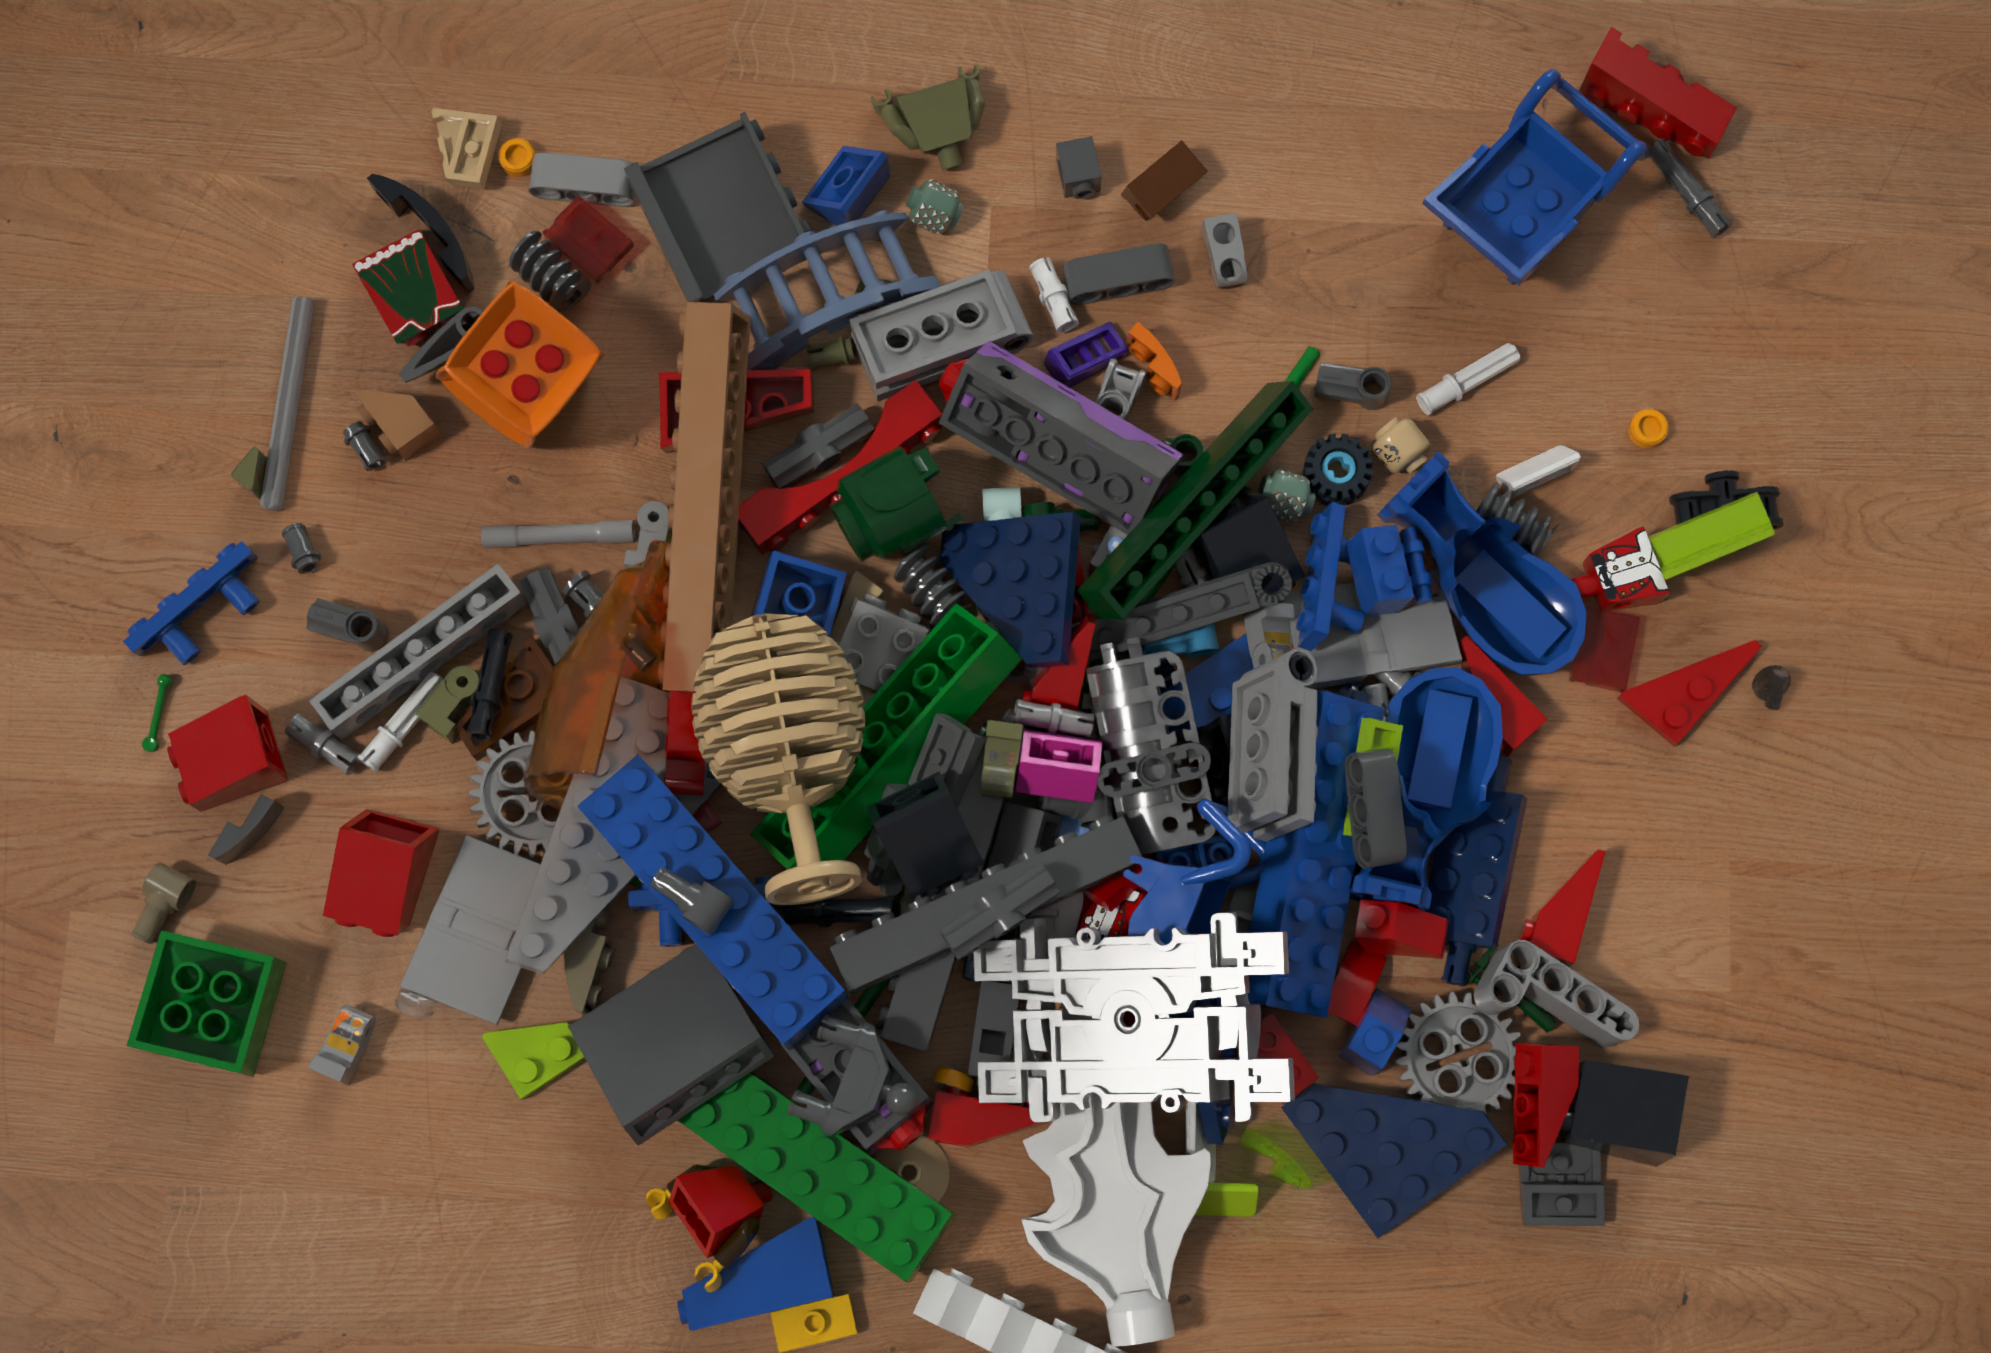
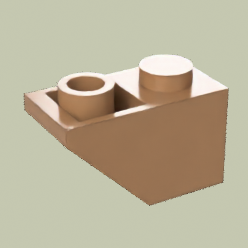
(400, 418)

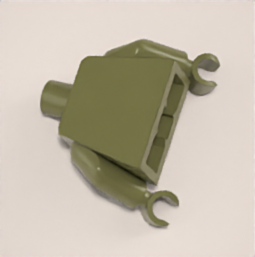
(936, 116)

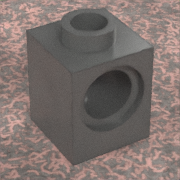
(1078, 168)

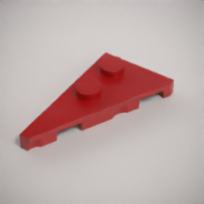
(1681, 697)

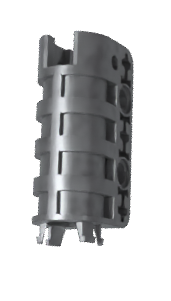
(1132, 724)

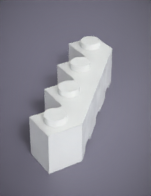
(995, 1323)

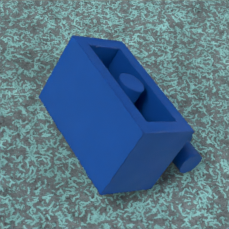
(1382, 571)

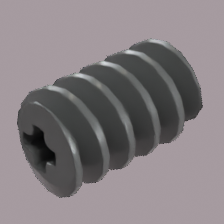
(546, 274)
(1532, 533)
(927, 585)

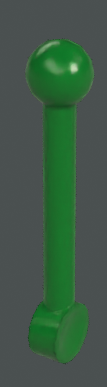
(150, 743)

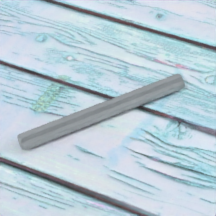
(287, 404)

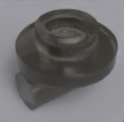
(1771, 685)

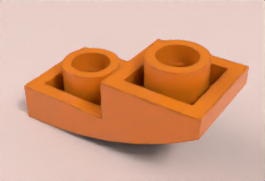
(1161, 371)

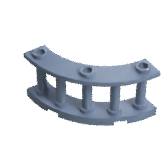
(775, 350)

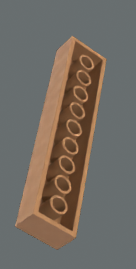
(704, 486)

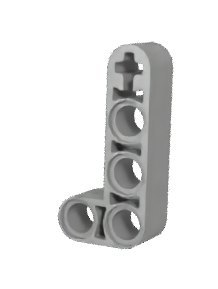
(1605, 1018)

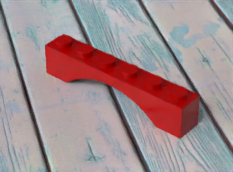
(777, 513)

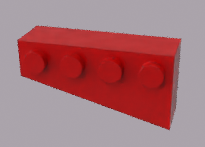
(1655, 97)
(770, 399)

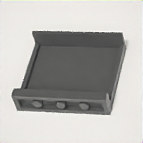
(716, 206)
(669, 1043)

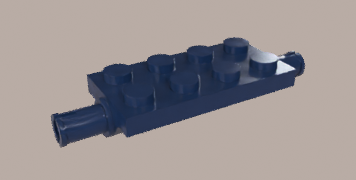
(1475, 874)

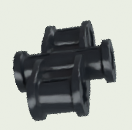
(1723, 491)

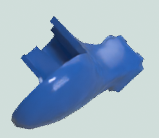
(1504, 597)
(1444, 769)

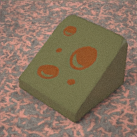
(251, 472)

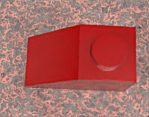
(1400, 930)

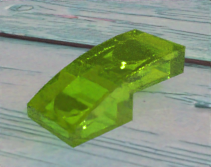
(1284, 1167)

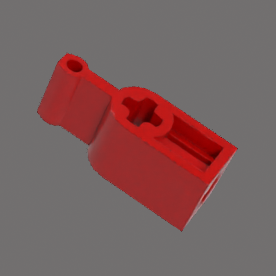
(682, 755)

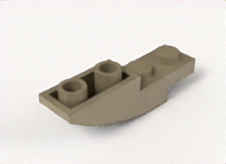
(586, 962)

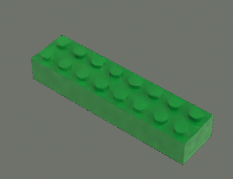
(945, 674)
(823, 1174)

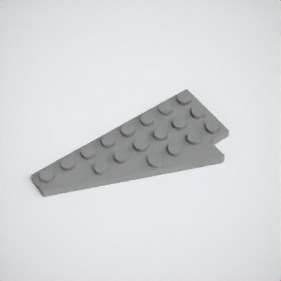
(579, 866)

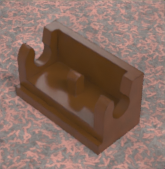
(1164, 181)

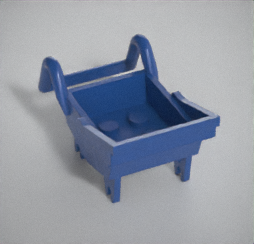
(1530, 184)
(1191, 895)

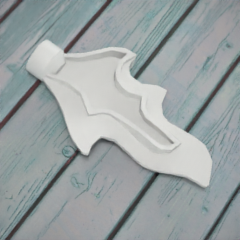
(1116, 1210)

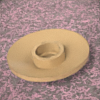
(927, 1158)

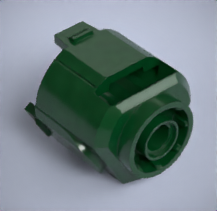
(890, 505)

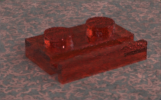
(588, 239)
(1606, 650)

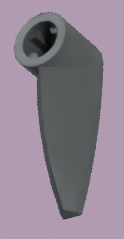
(441, 345)

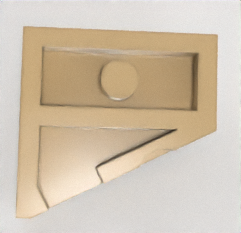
(466, 145)

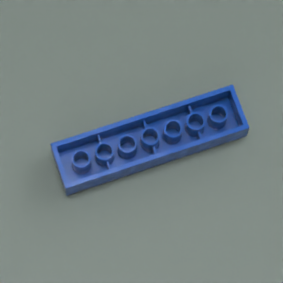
(1311, 872)
(752, 941)

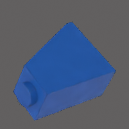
(1376, 1033)

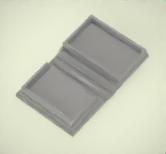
(1398, 642)
(472, 931)

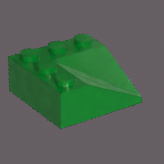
(207, 1003)

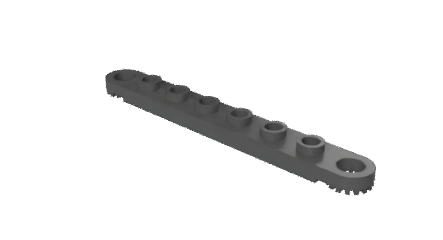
(1182, 611)

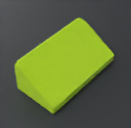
(1229, 1200)

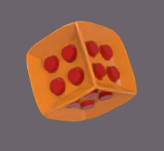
(519, 364)

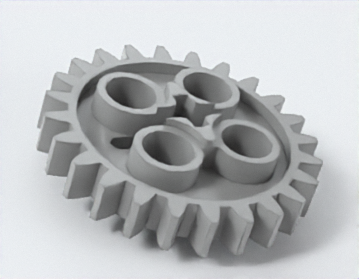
(529, 831)
(1445, 1023)

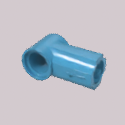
(1192, 643)

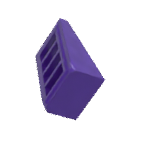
(1065, 367)

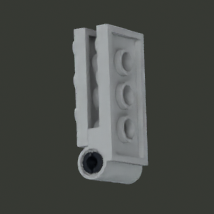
(963, 315)
(1274, 747)

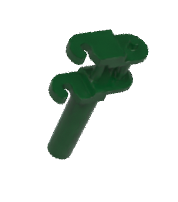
(1530, 1008)

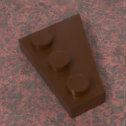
(521, 698)

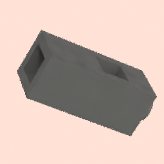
(993, 1026)

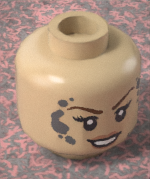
(1401, 446)

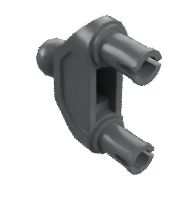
(861, 1086)

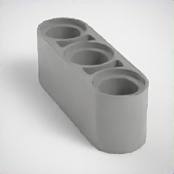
(593, 178)

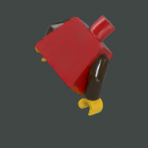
(716, 1210)

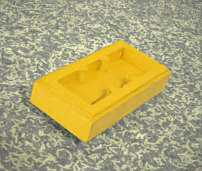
(814, 1323)

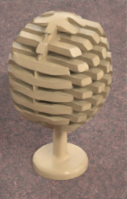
(783, 734)

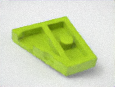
(534, 1055)

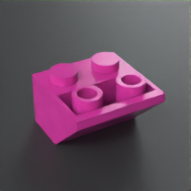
(1058, 765)

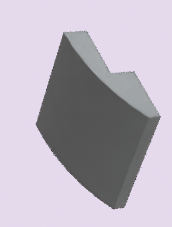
(1564, 1190)

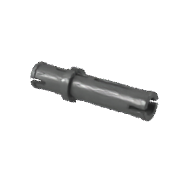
(1693, 194)

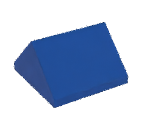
(848, 184)

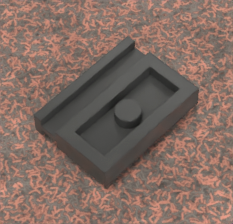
(952, 751)

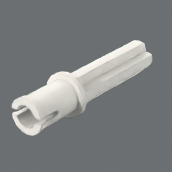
(1455, 385)
(399, 725)

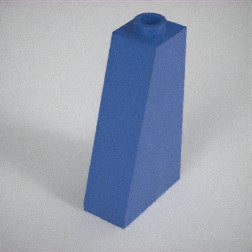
(768, 1279)

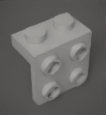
(879, 639)

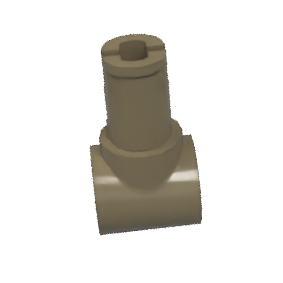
(165, 892)

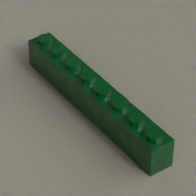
(1195, 500)

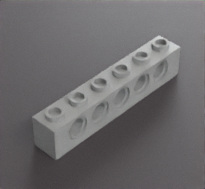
(418, 652)

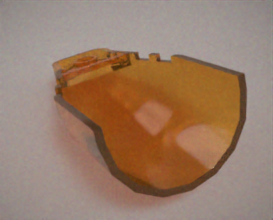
(588, 676)

